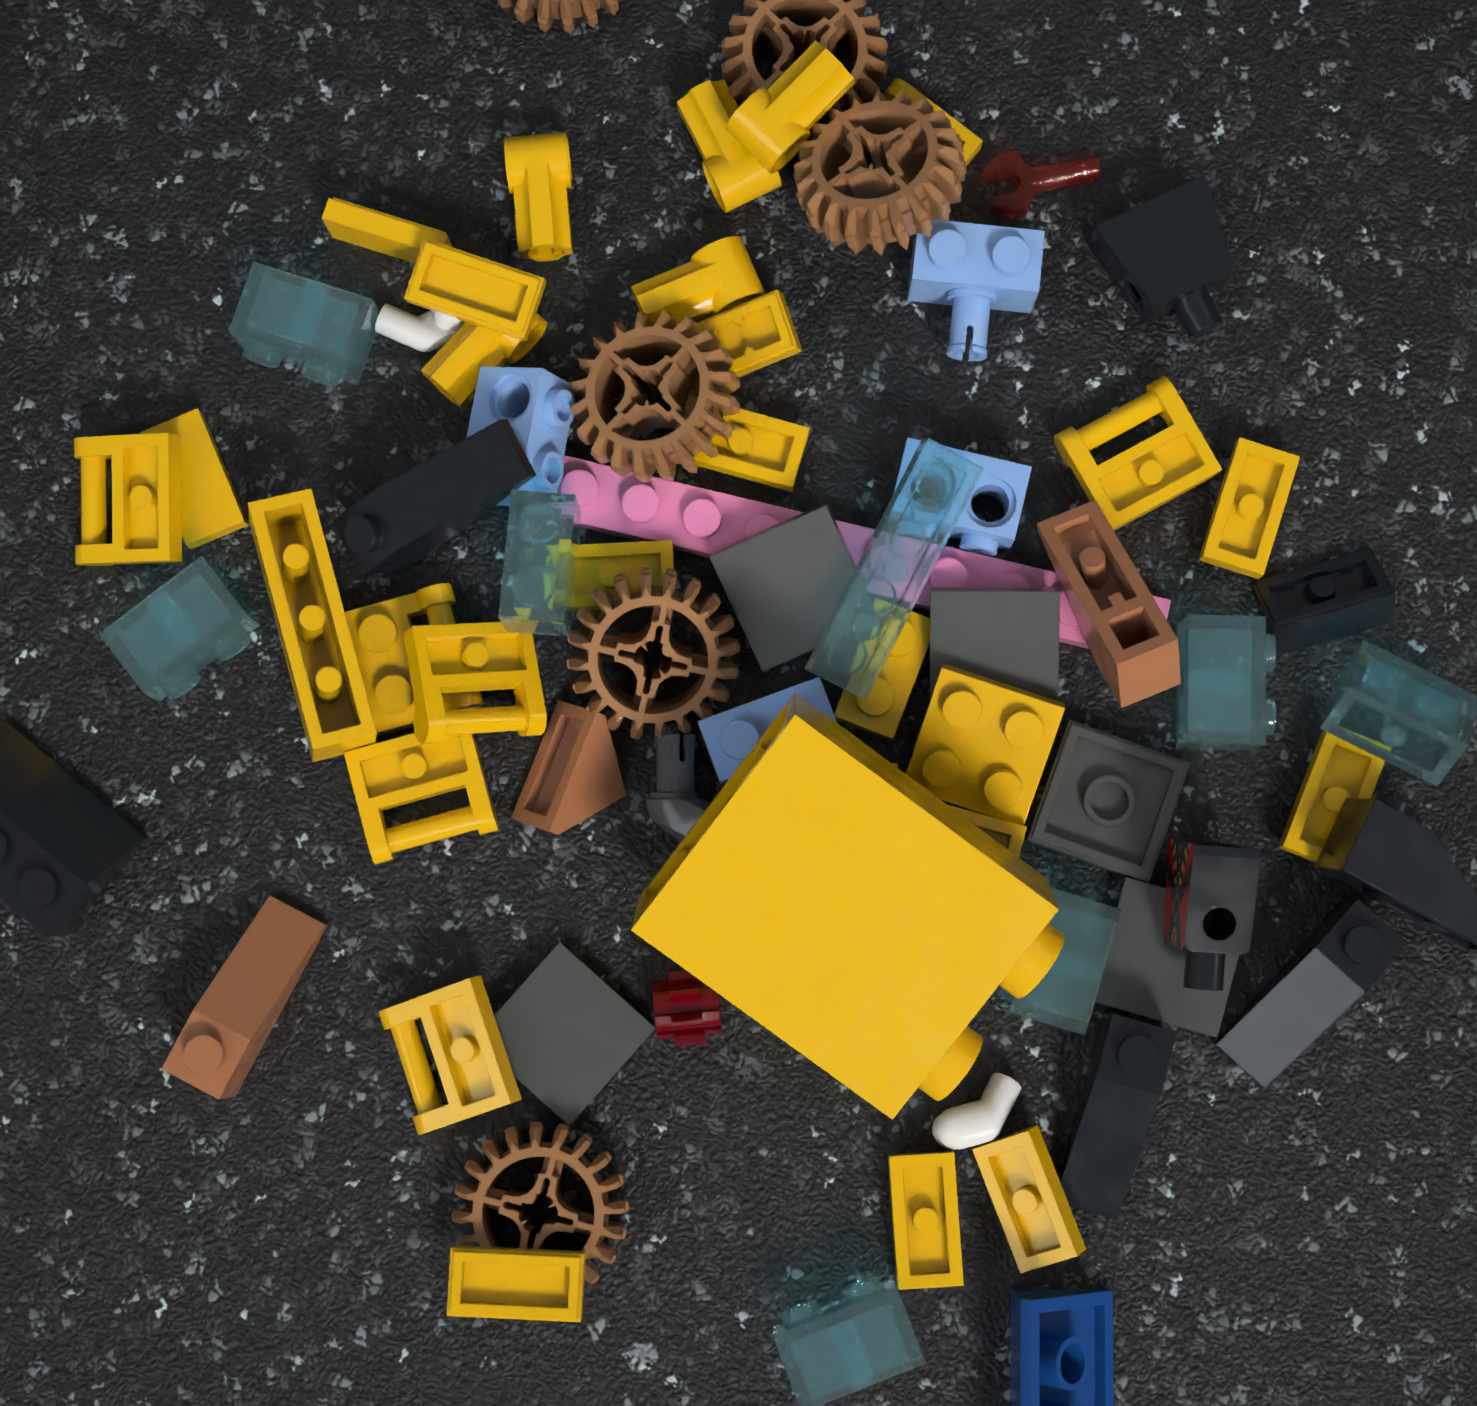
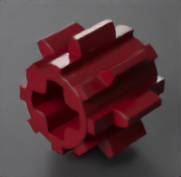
(685, 1009)

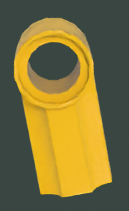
(780, 117)
(728, 167)
(540, 180)
(709, 284)
(457, 364)

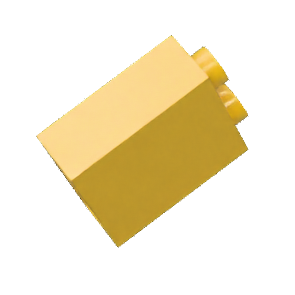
(850, 911)

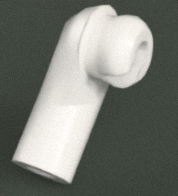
(418, 332)
(978, 1120)

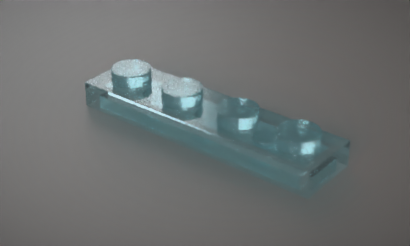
(894, 568)

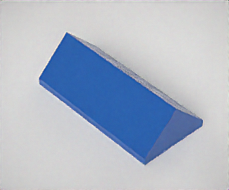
(1061, 1347)

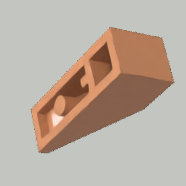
(1111, 604)
(244, 1000)

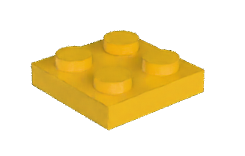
(984, 744)

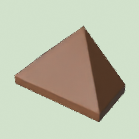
(571, 772)

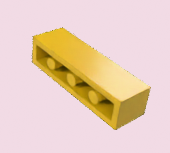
(311, 624)

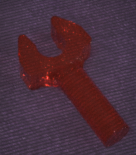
(1034, 180)

